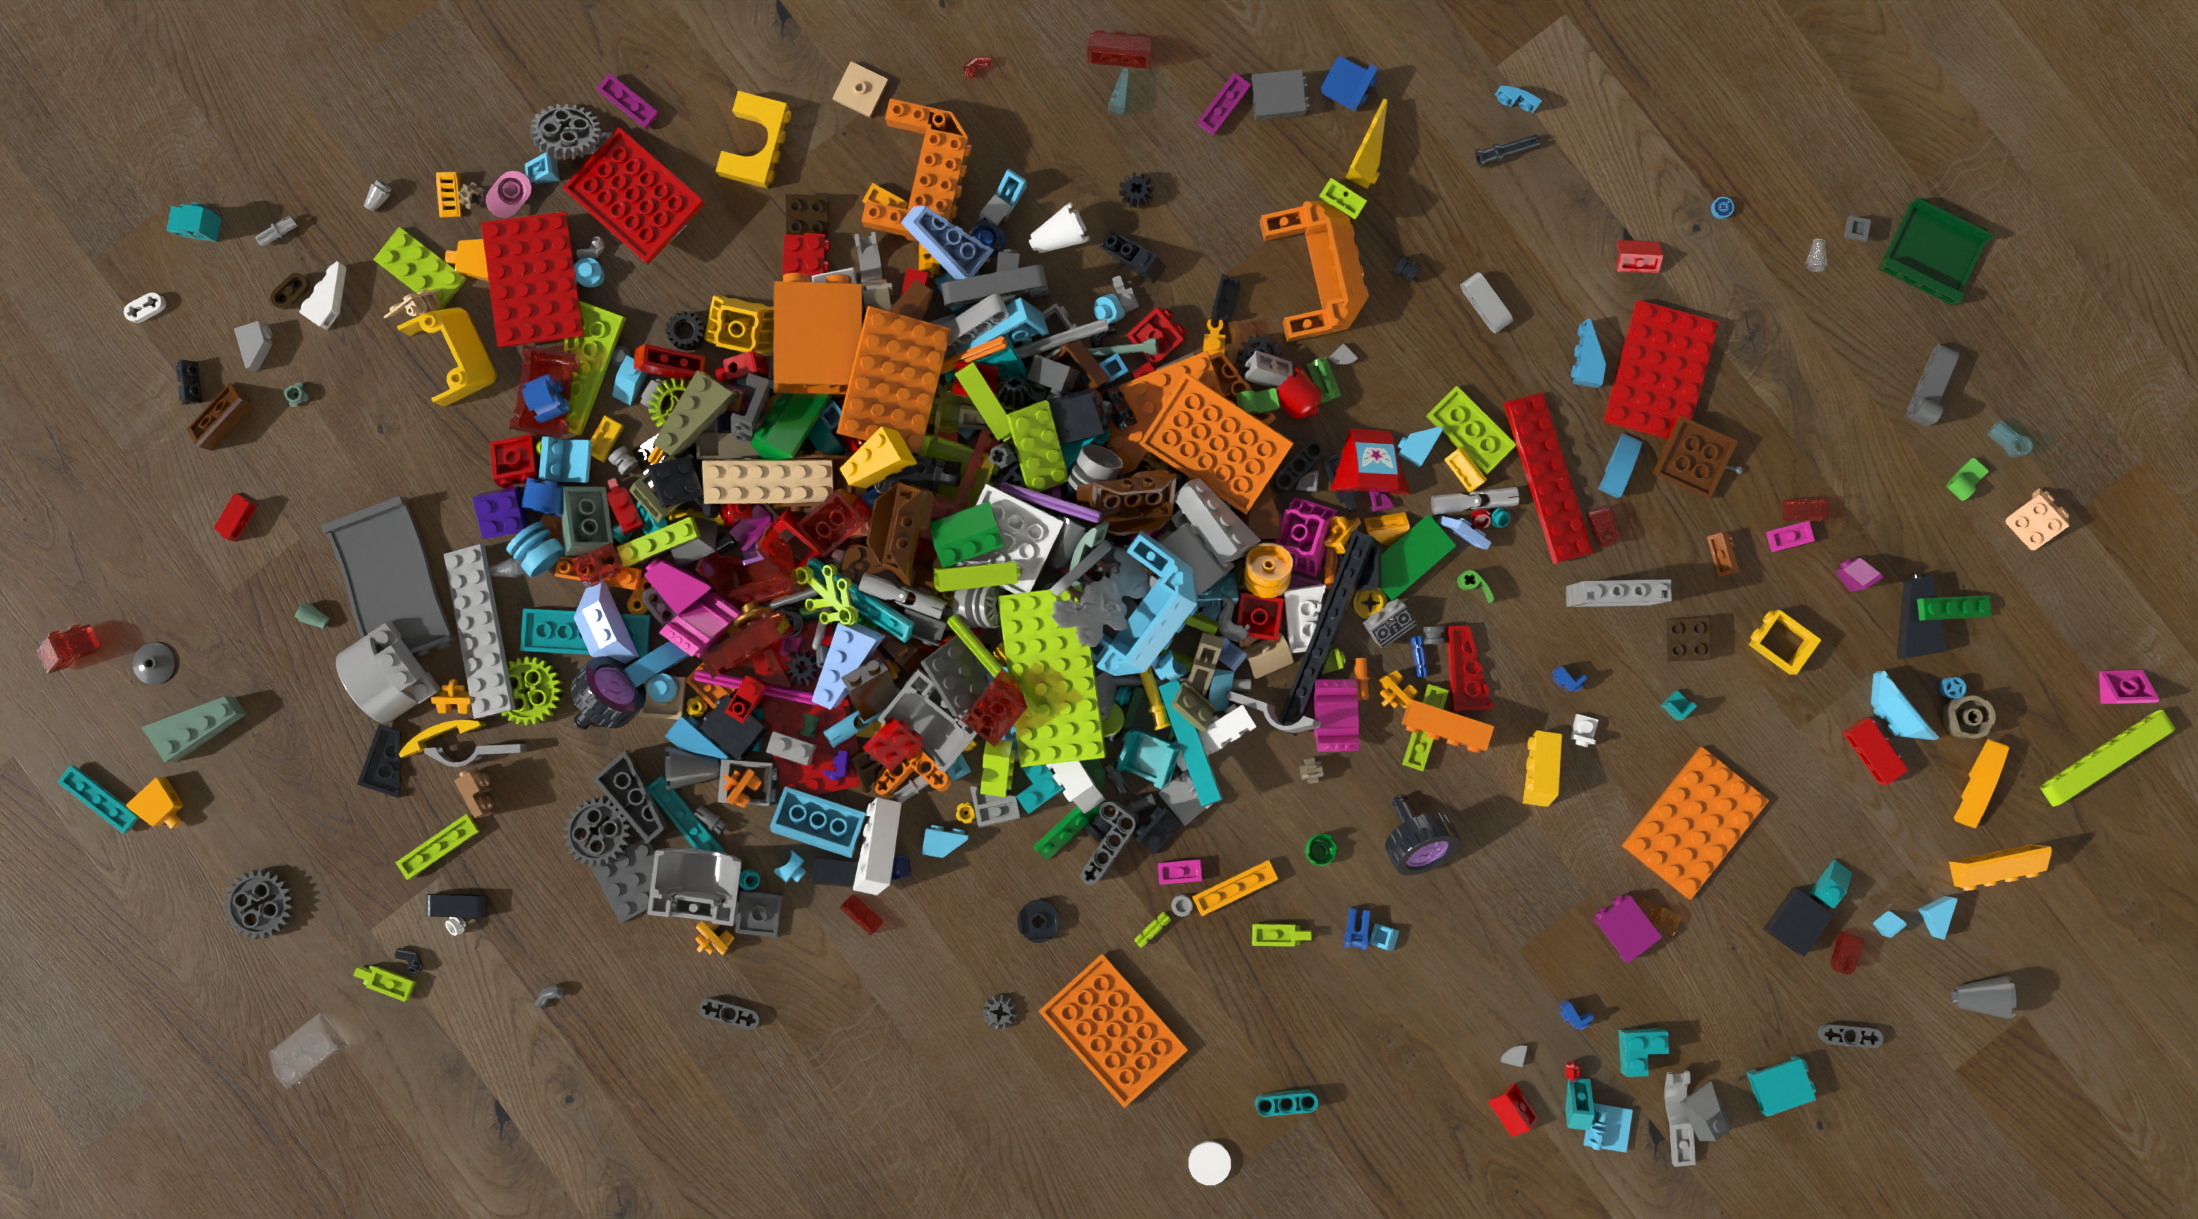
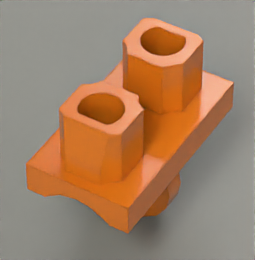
(736, 795)

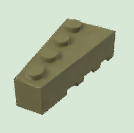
(694, 413)

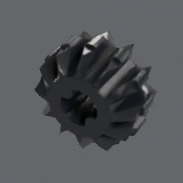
(1127, 190)
(1014, 390)
(797, 673)

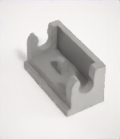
(1267, 370)

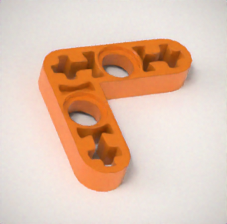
(914, 764)

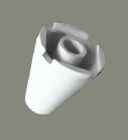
(1060, 231)

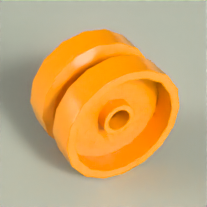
(1268, 570)

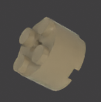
(877, 294)
(1956, 717)

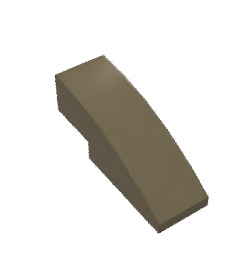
(1205, 662)

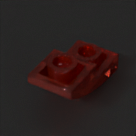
(1806, 510)

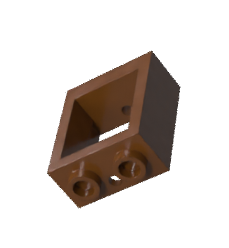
(1086, 362)

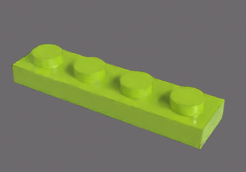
(658, 541)
(1419, 744)
(437, 846)

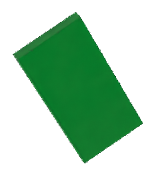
(1413, 556)

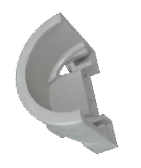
(380, 679)
(941, 734)
(700, 883)

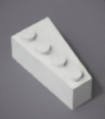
(1222, 731)
(1078, 784)
(878, 847)

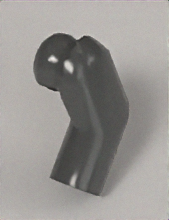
(821, 654)

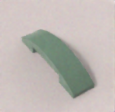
(1085, 547)

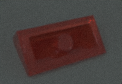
(861, 914)

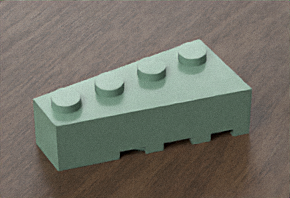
(188, 730)

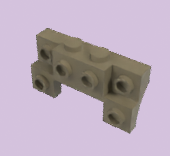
(721, 445)

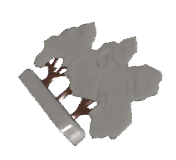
(1101, 600)

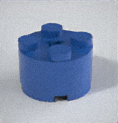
(545, 398)
(543, 497)

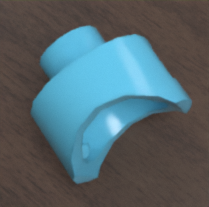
(589, 272)
(1109, 308)
(1170, 667)
(662, 687)
(791, 869)

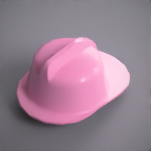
(508, 194)

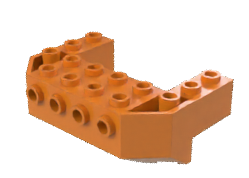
(938, 169)
(1333, 262)

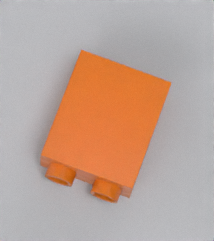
(815, 333)

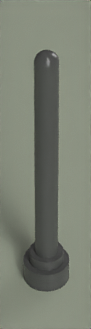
(791, 599)

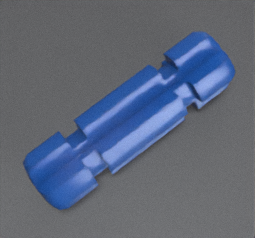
(1419, 656)

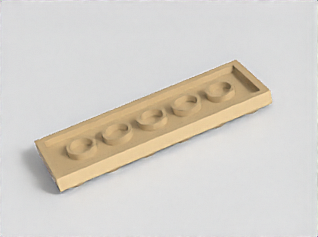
(767, 480)

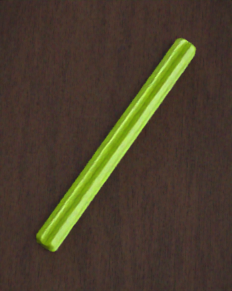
(983, 655)

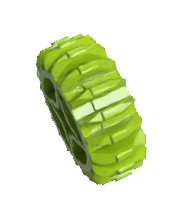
(668, 389)

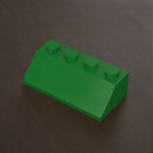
(788, 424)

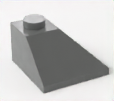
(698, 547)
(1106, 693)
(1707, 1113)

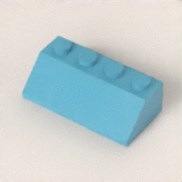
(818, 822)

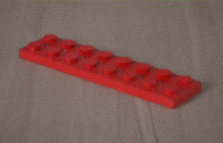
(1548, 477)

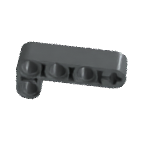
(1925, 402)
(1107, 844)

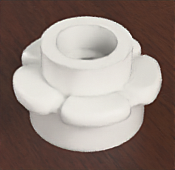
(455, 925)

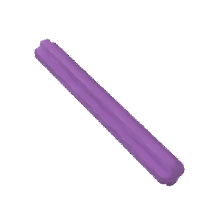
(1051, 502)

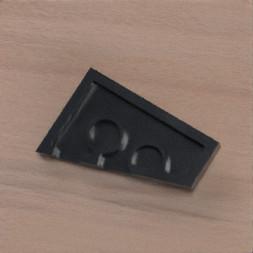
(383, 762)

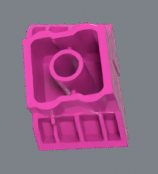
(1303, 534)
(701, 624)
(1337, 710)

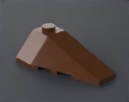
(914, 301)
(1263, 516)

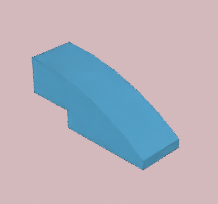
(1620, 466)
(655, 663)

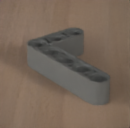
(1006, 283)

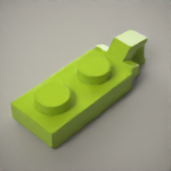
(1278, 934)
(386, 982)

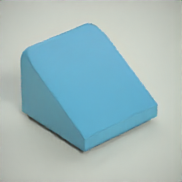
(1889, 924)
(1384, 937)

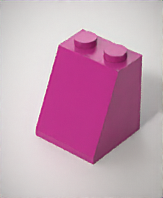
(676, 584)

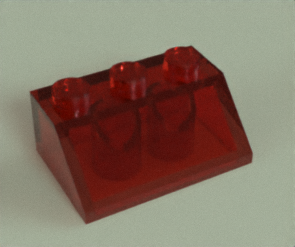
(1119, 49)
(835, 520)
(997, 708)

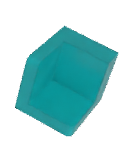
(1678, 705)

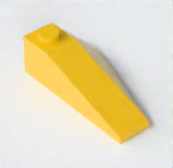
(1367, 160)

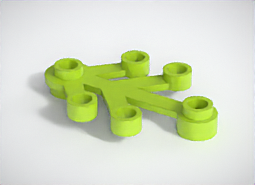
(847, 613)

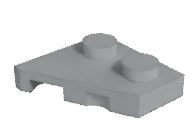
(994, 809)

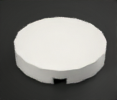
(1209, 1163)

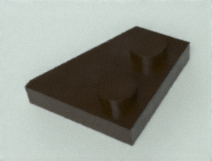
(866, 769)

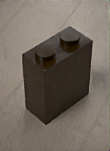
(870, 688)

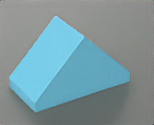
(542, 169)
(1011, 188)
(1938, 915)

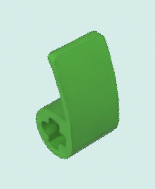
(1259, 401)
(1964, 481)
(1476, 580)

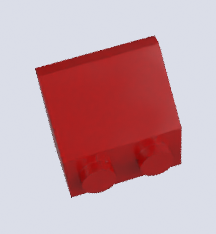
(1261, 614)

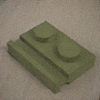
(1193, 706)

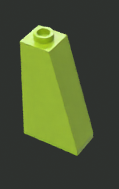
(985, 401)
(976, 575)

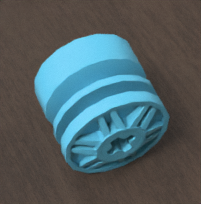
(534, 548)

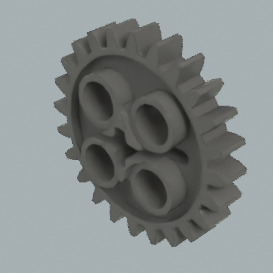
(565, 131)
(610, 843)
(266, 922)

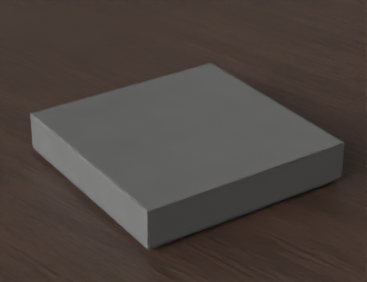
(759, 913)

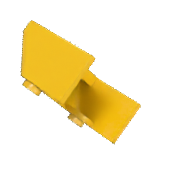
(474, 364)

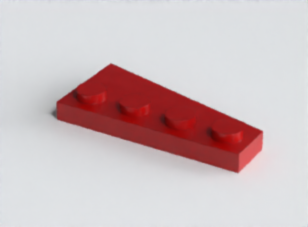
(1466, 679)

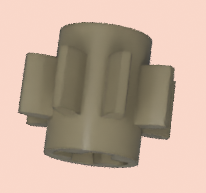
(471, 196)
(1311, 770)

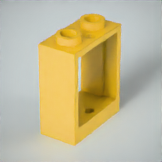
(1803, 652)

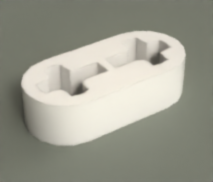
(143, 305)

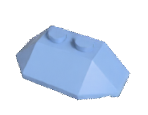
(603, 626)

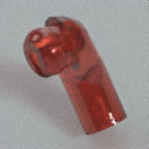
(975, 63)

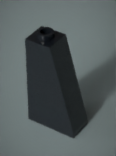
(1917, 636)

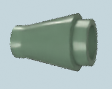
(310, 615)

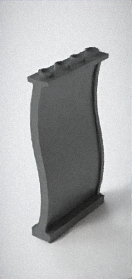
(389, 575)

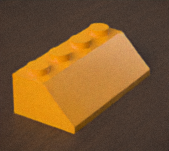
(2000, 865)

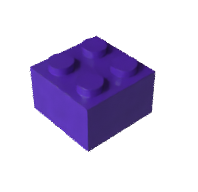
(500, 512)

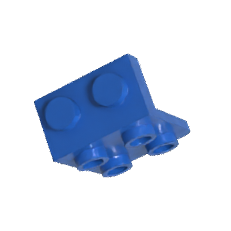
(1348, 83)

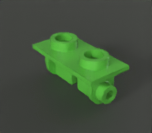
(1324, 379)

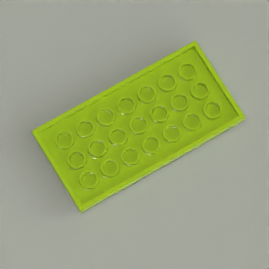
(1056, 677)

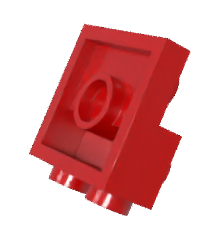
(806, 254)
(1160, 326)
(514, 460)
(894, 743)

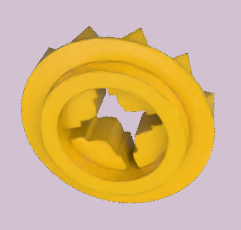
(1361, 596)

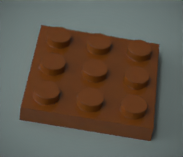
(1694, 457)

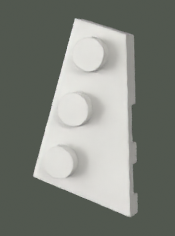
(1301, 615)

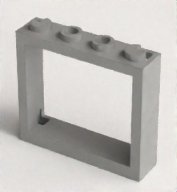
(1618, 593)

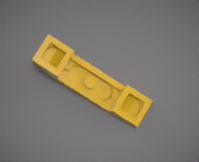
(417, 743)

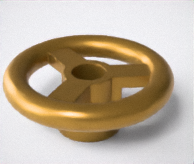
(750, 613)

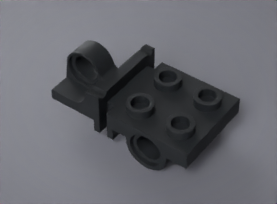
(926, 474)

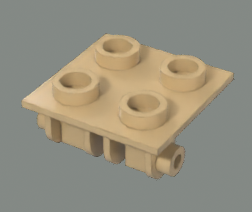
(416, 304)

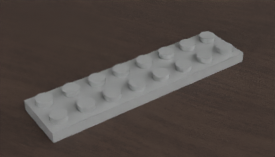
(479, 631)

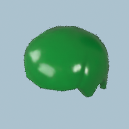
(1320, 849)

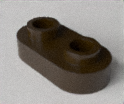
(289, 289)

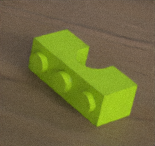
(997, 768)

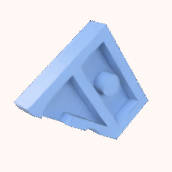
(1462, 529)

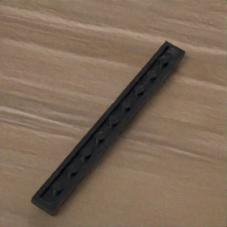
(1327, 628)

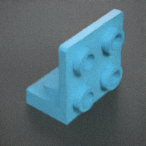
(565, 460)

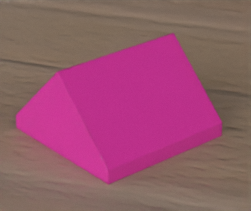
(2126, 687)

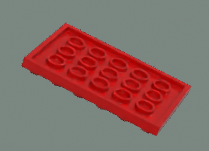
(633, 195)
(532, 279)
(1659, 369)

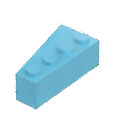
(1020, 325)

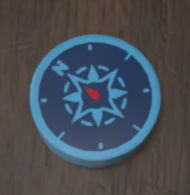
(1722, 207)

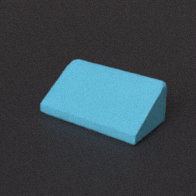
(1220, 686)

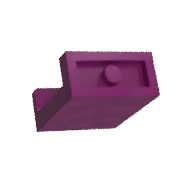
(1626, 927)

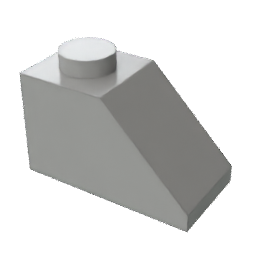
(254, 343)

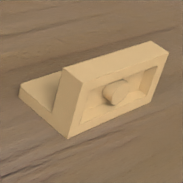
(1268, 656)

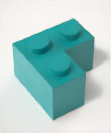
(194, 222)
(1041, 790)
(1635, 1047)

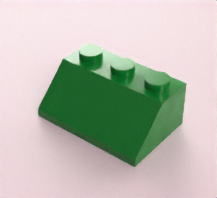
(966, 534)

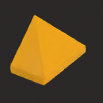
(1387, 528)

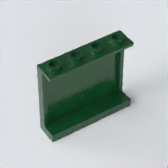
(1934, 251)

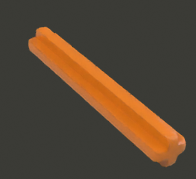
(974, 353)

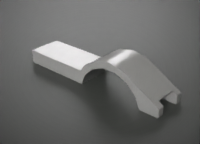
(869, 258)
(1269, 712)
(439, 754)
(1680, 1128)

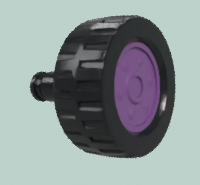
(605, 694)
(1420, 840)

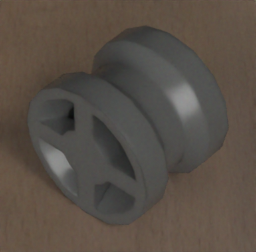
(1434, 635)

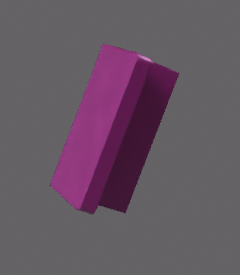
(751, 529)

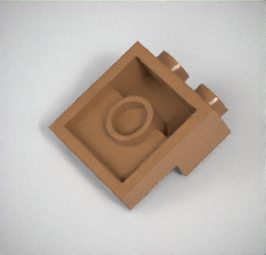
(473, 786)

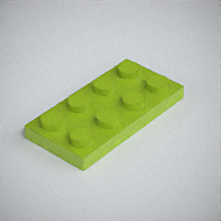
(419, 267)
(1472, 429)
(1037, 447)

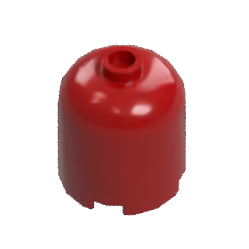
(1299, 395)

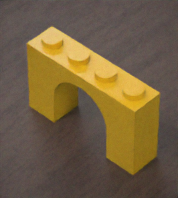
(758, 168)

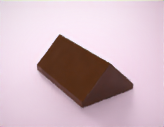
(219, 417)

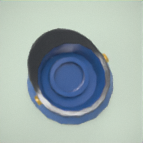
(989, 235)

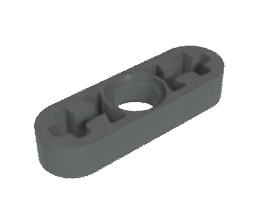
(716, 1004)
(1834, 1040)

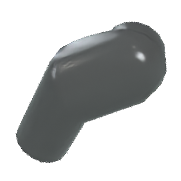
(548, 993)

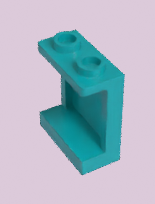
(1148, 757)
(1782, 1086)

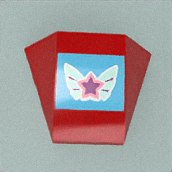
(1370, 464)

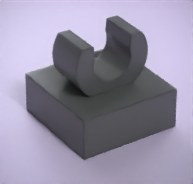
(1857, 228)

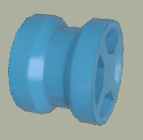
(1956, 689)

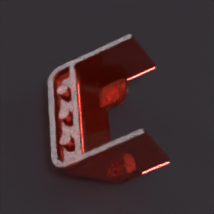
(757, 581)

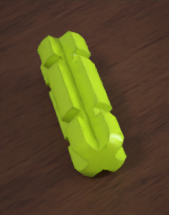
(1152, 929)

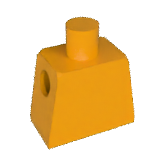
(469, 259)
(157, 804)

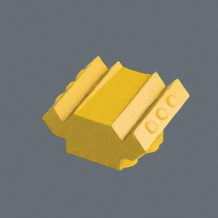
(740, 325)

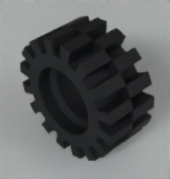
(676, 322)

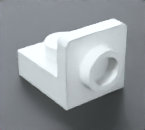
(1584, 730)

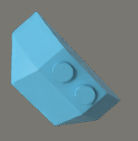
(1897, 710)

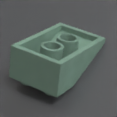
(585, 520)

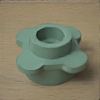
(291, 390)

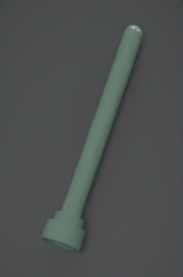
(1150, 346)

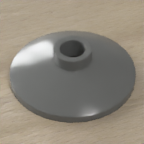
(163, 663)

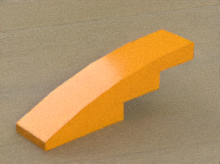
(1982, 783)

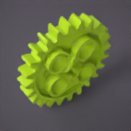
(546, 685)

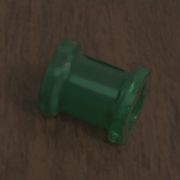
(810, 725)

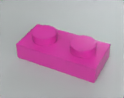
(1790, 536)
(1179, 871)

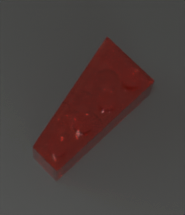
(747, 643)

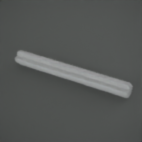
(1062, 338)

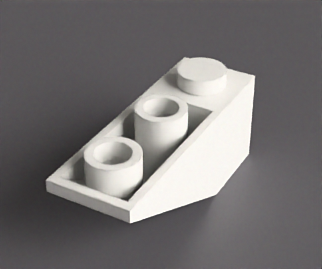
(326, 299)

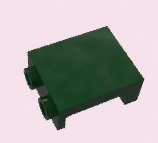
(1140, 718)

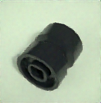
(794, 618)

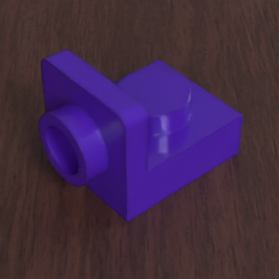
(841, 761)

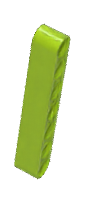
(2107, 758)

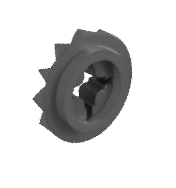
(1008, 1007)

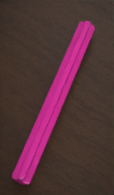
(772, 690)

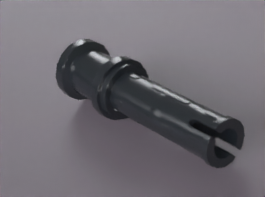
(1498, 152)

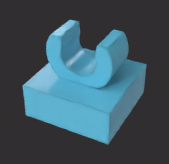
(958, 768)

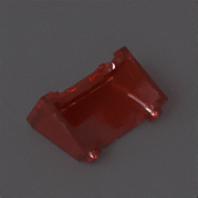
(539, 363)

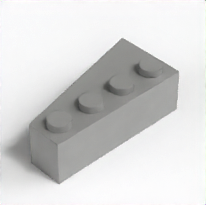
(1215, 522)

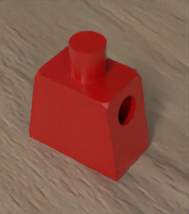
(741, 365)

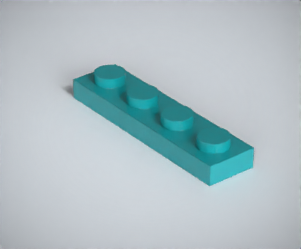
(98, 799)

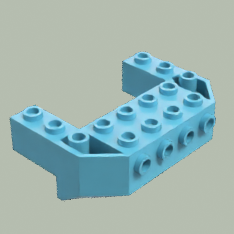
(1157, 615)

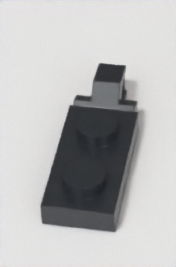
(1330, 465)

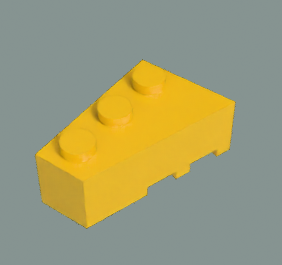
(877, 458)
(1543, 768)

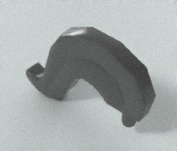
(1229, 629)

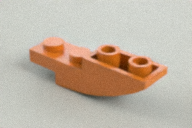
(628, 579)

